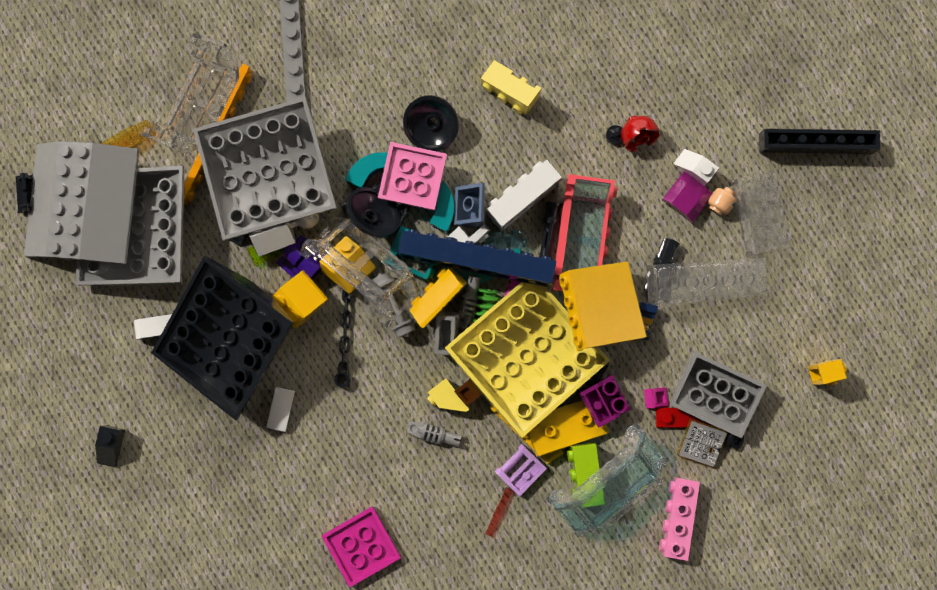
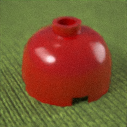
(640, 129)

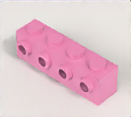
(680, 518)

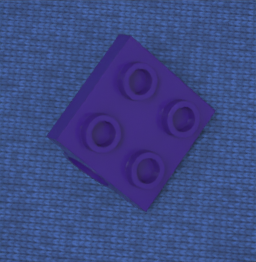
(294, 262)

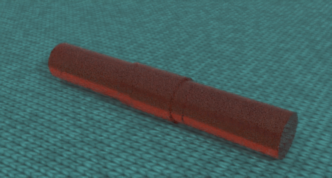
(499, 511)

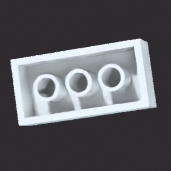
(524, 195)

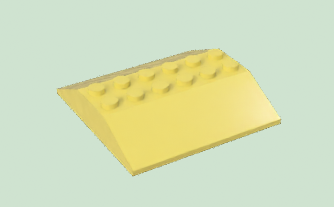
(525, 356)

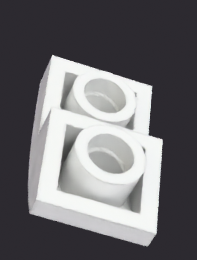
(280, 409)

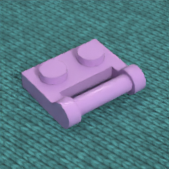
(525, 474)

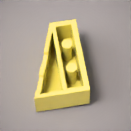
(510, 88)

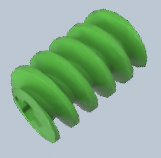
(488, 301)

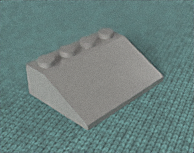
(717, 394)

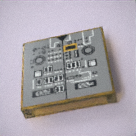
(702, 443)

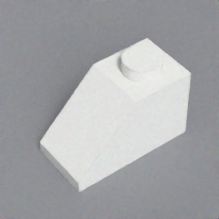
(696, 166)

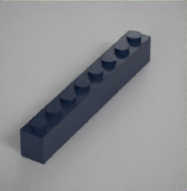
(477, 258)

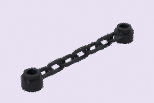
(346, 300)

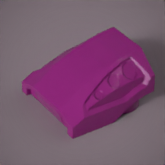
(687, 197)
(604, 401)

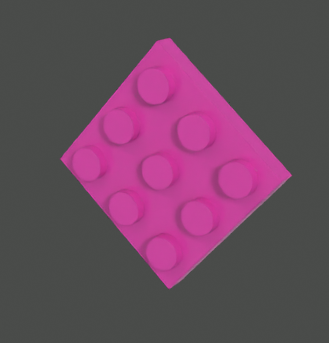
(361, 546)

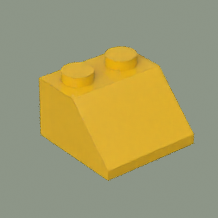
(352, 252)
(300, 298)

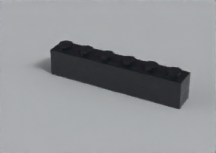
(819, 141)

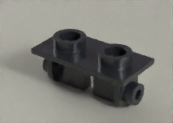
(23, 190)

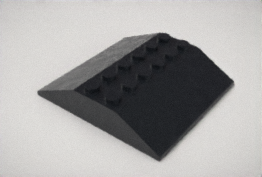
(223, 336)

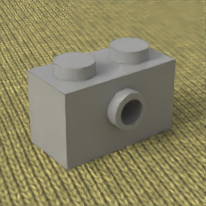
(445, 331)

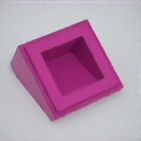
(656, 397)

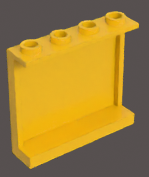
(602, 305)

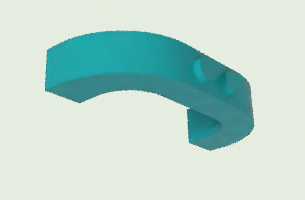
(373, 163)

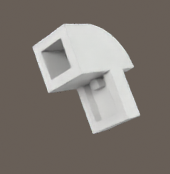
(479, 236)

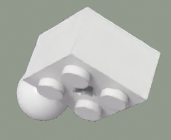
(280, 235)

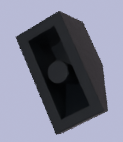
(109, 445)

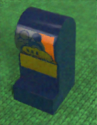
(648, 314)

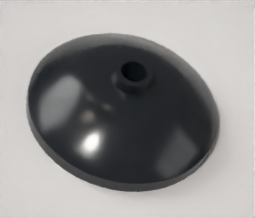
(419, 125)
(371, 214)

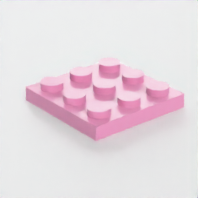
(412, 176)

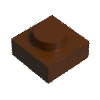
(468, 392)

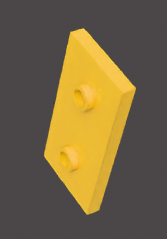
(565, 428)

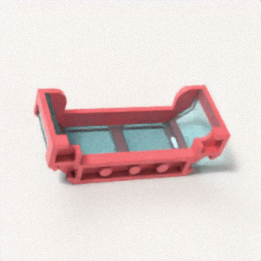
(583, 224)

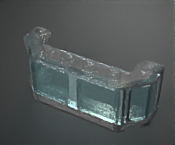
(612, 488)

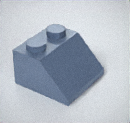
(469, 205)

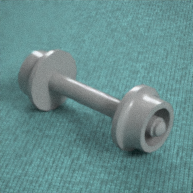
(404, 327)

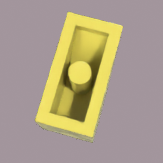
(445, 397)

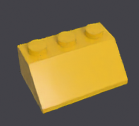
(437, 296)

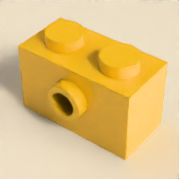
(828, 372)

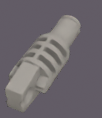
(469, 302)
(433, 434)

